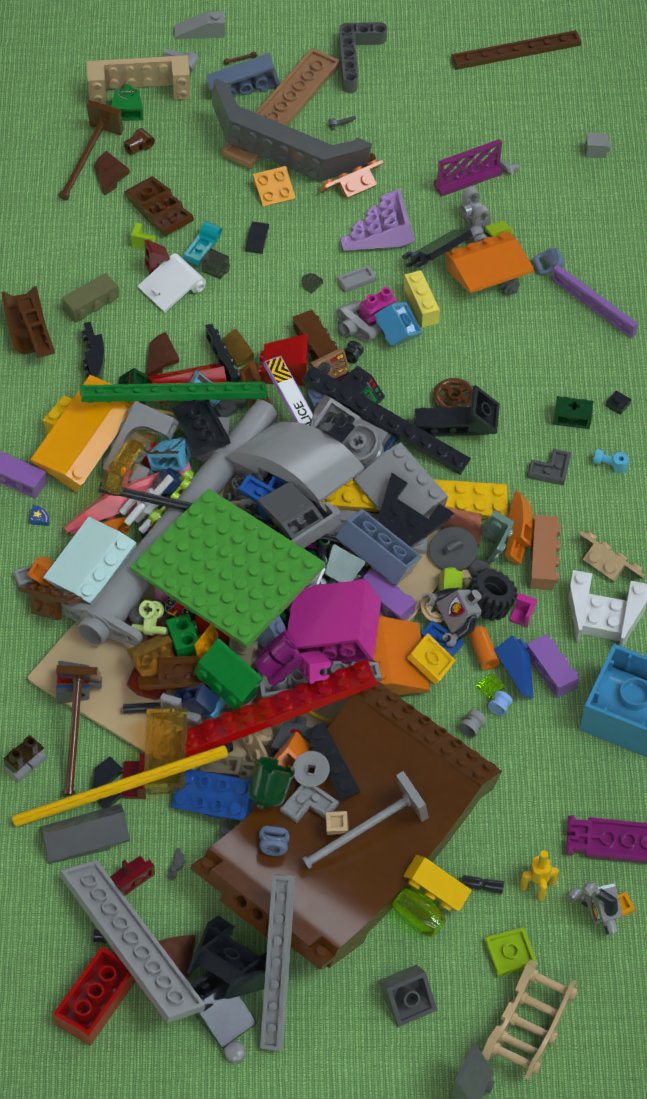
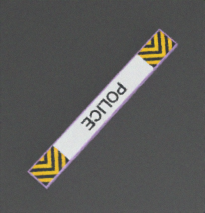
(288, 390)

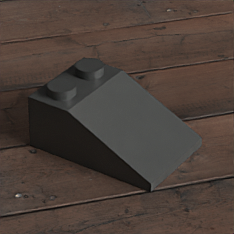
(473, 1077)

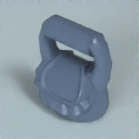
(551, 258)
(273, 844)

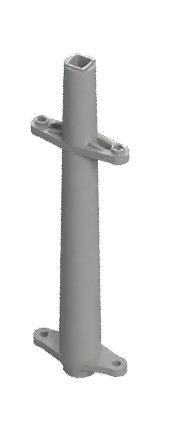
(108, 611)

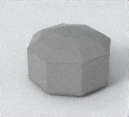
(235, 1052)

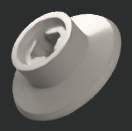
(314, 760)

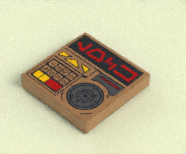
(333, 364)

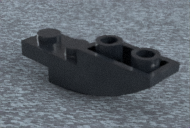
(94, 354)

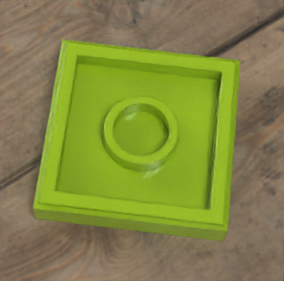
(509, 951)

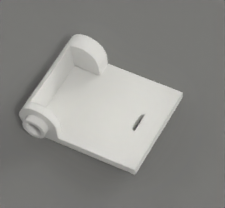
(172, 281)

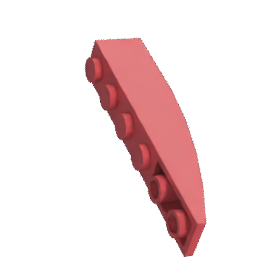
(109, 505)

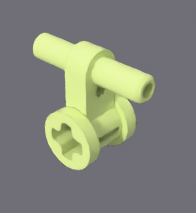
(150, 618)

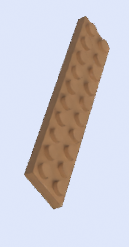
(289, 98)

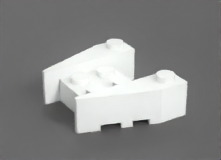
(604, 615)

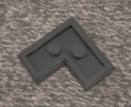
(552, 472)

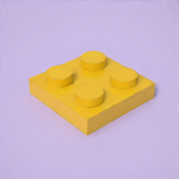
(431, 659)

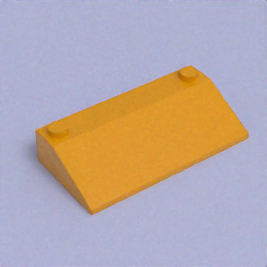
(80, 438)

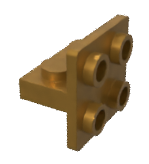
(147, 653)

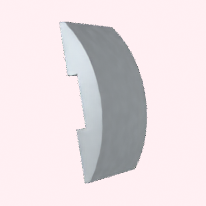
(300, 455)

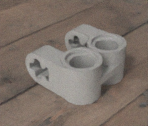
(473, 210)

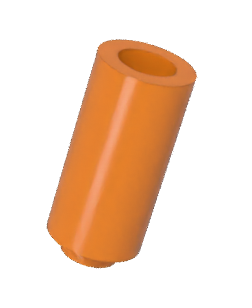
(484, 648)

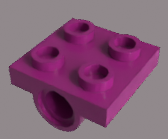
(278, 658)

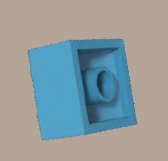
(398, 323)

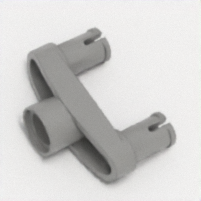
(353, 325)

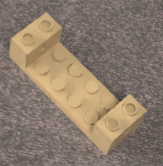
(138, 73)

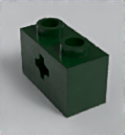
(573, 412)

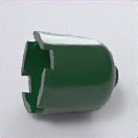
(269, 782)

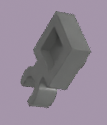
(228, 407)

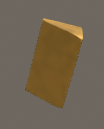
(238, 348)

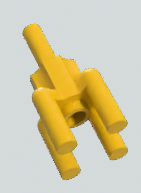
(540, 873)

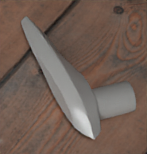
(509, 168)

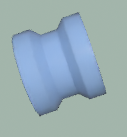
(500, 703)

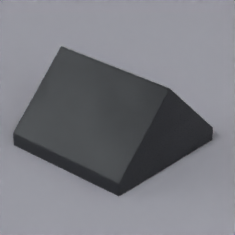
(483, 412)

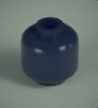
(173, 485)

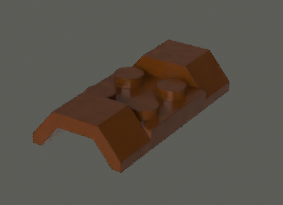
(16, 326)

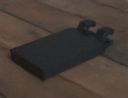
(437, 247)

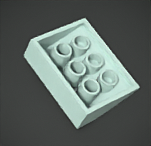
(90, 560)

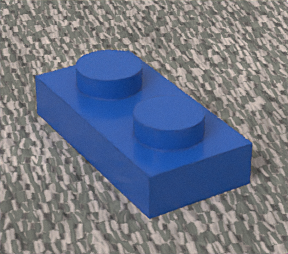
(437, 632)

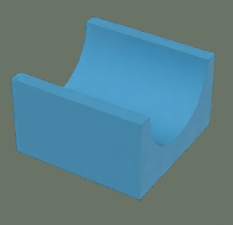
(619, 701)

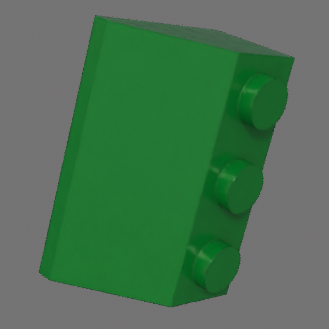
(228, 675)

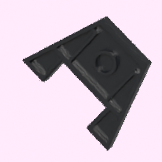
(404, 520)

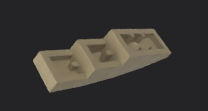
(230, 766)

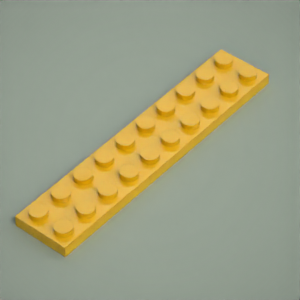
(462, 495)

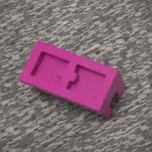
(312, 664)

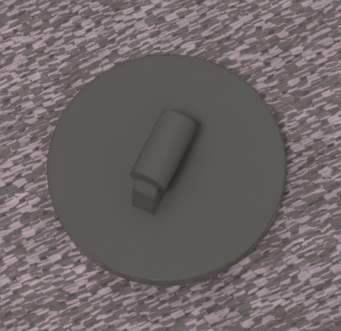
(453, 548)

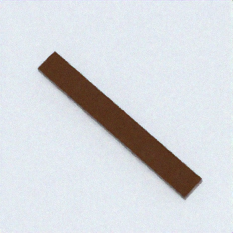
(516, 50)

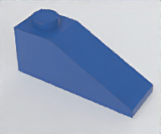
(517, 663)

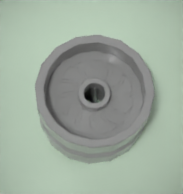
(364, 444)

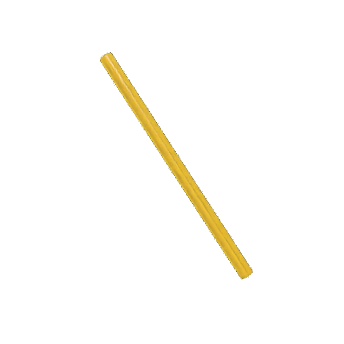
(120, 786)

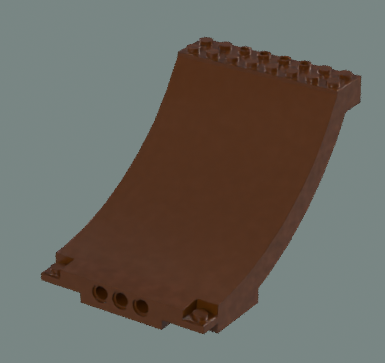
(360, 880)

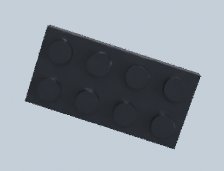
(201, 426)

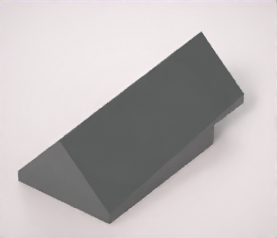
(85, 834)

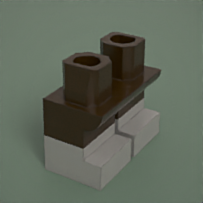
(24, 759)

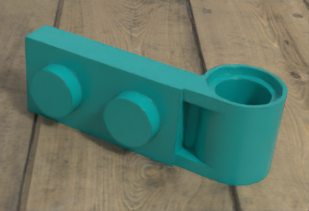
(204, 241)

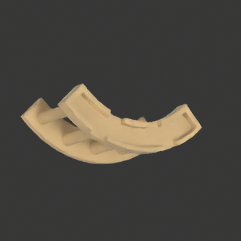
(510, 1017)

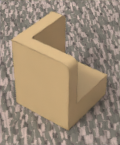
(337, 822)

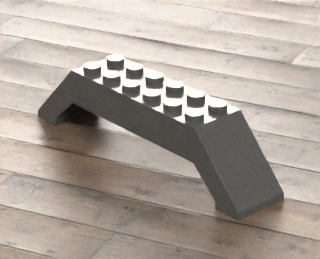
(285, 144)

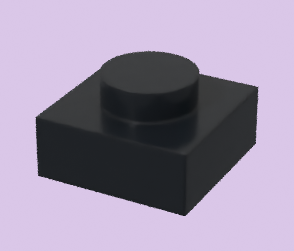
(618, 402)

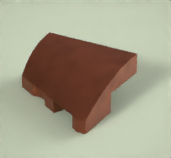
(110, 171)
(160, 355)
(467, 520)
(180, 951)

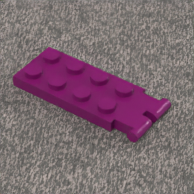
(607, 839)

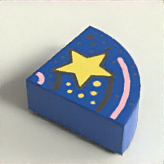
(39, 516)

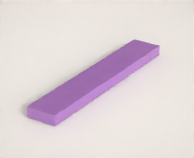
(594, 301)

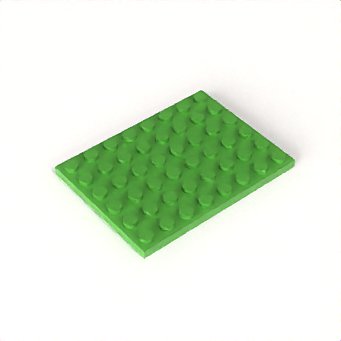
(228, 567)

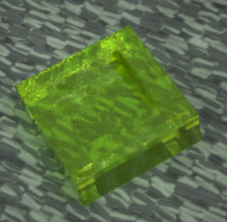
(490, 685)

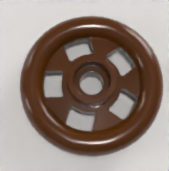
(452, 391)

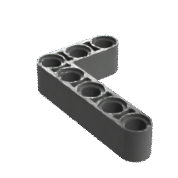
(357, 34)

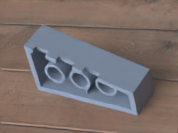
(248, 76)

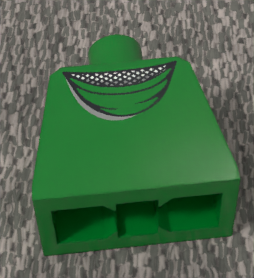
(129, 102)

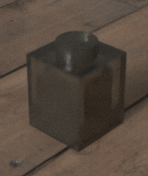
(215, 263)

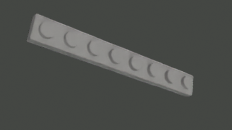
(277, 962)

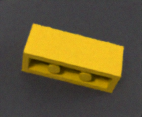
(437, 884)

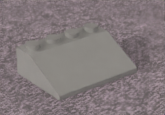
(421, 492)

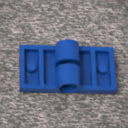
(214, 795)

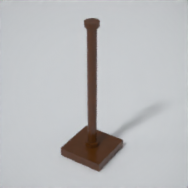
(102, 118)
(78, 675)

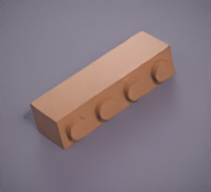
(544, 552)

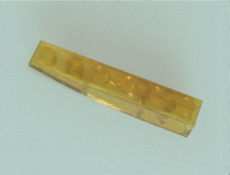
(127, 461)

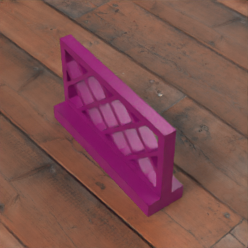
(473, 173)

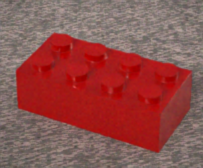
(94, 997)

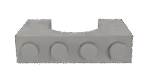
(146, 419)

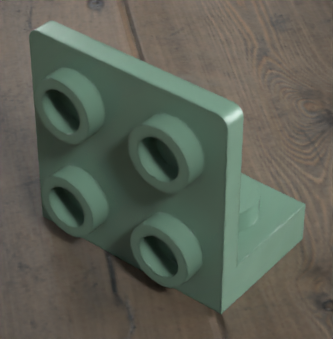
(498, 529)

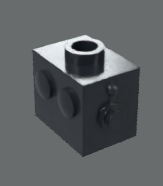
(337, 426)

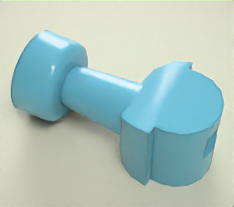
(618, 461)

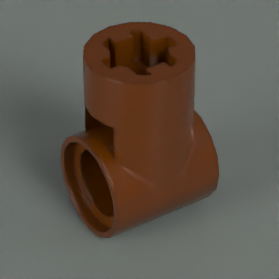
(140, 140)

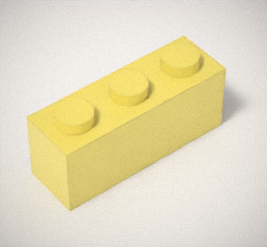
(421, 298)

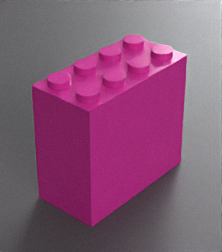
(336, 620)

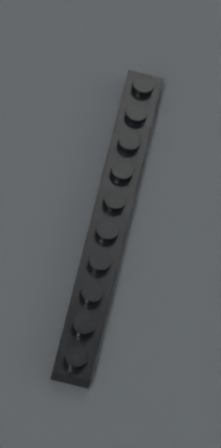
(386, 420)

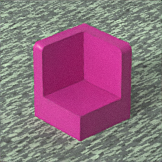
(523, 610)

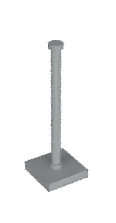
(410, 798)

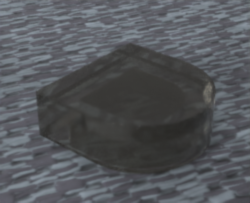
(311, 282)

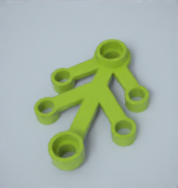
(186, 480)

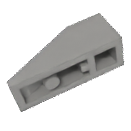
(202, 26)

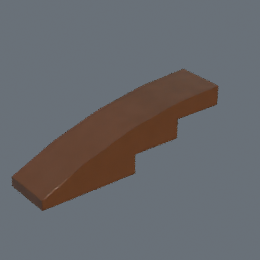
(35, 325)

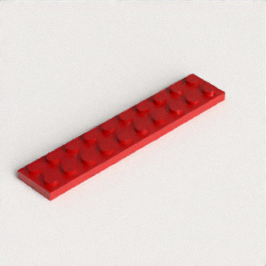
(279, 708)

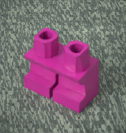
(374, 304)

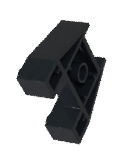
(229, 959)

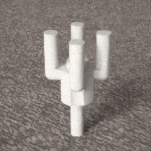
(144, 508)

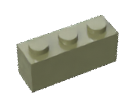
(90, 297)

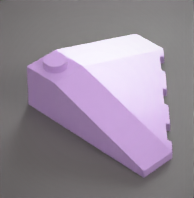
(383, 227)

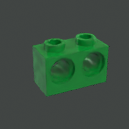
(183, 635)

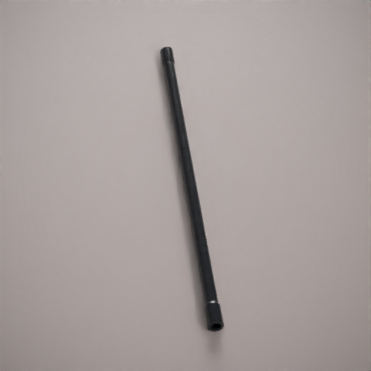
(183, 505)

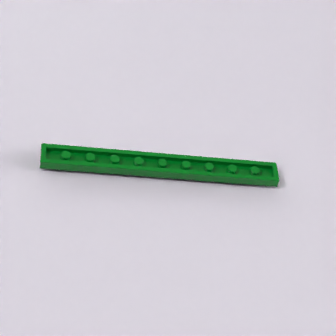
(172, 391)

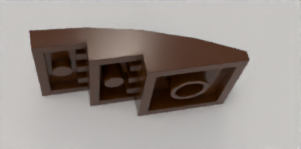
(158, 205)

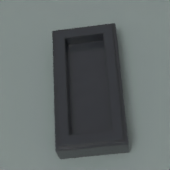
(257, 237)

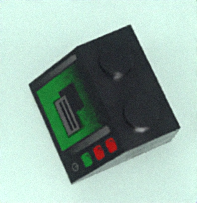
(364, 384)

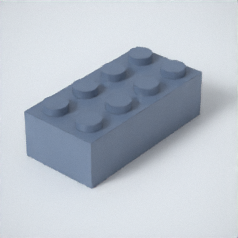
(378, 547)

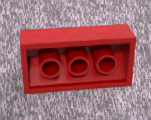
(213, 372)

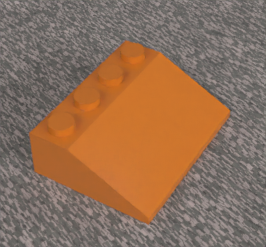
(488, 262)
(393, 645)

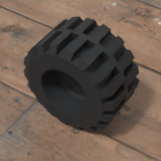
(496, 593)

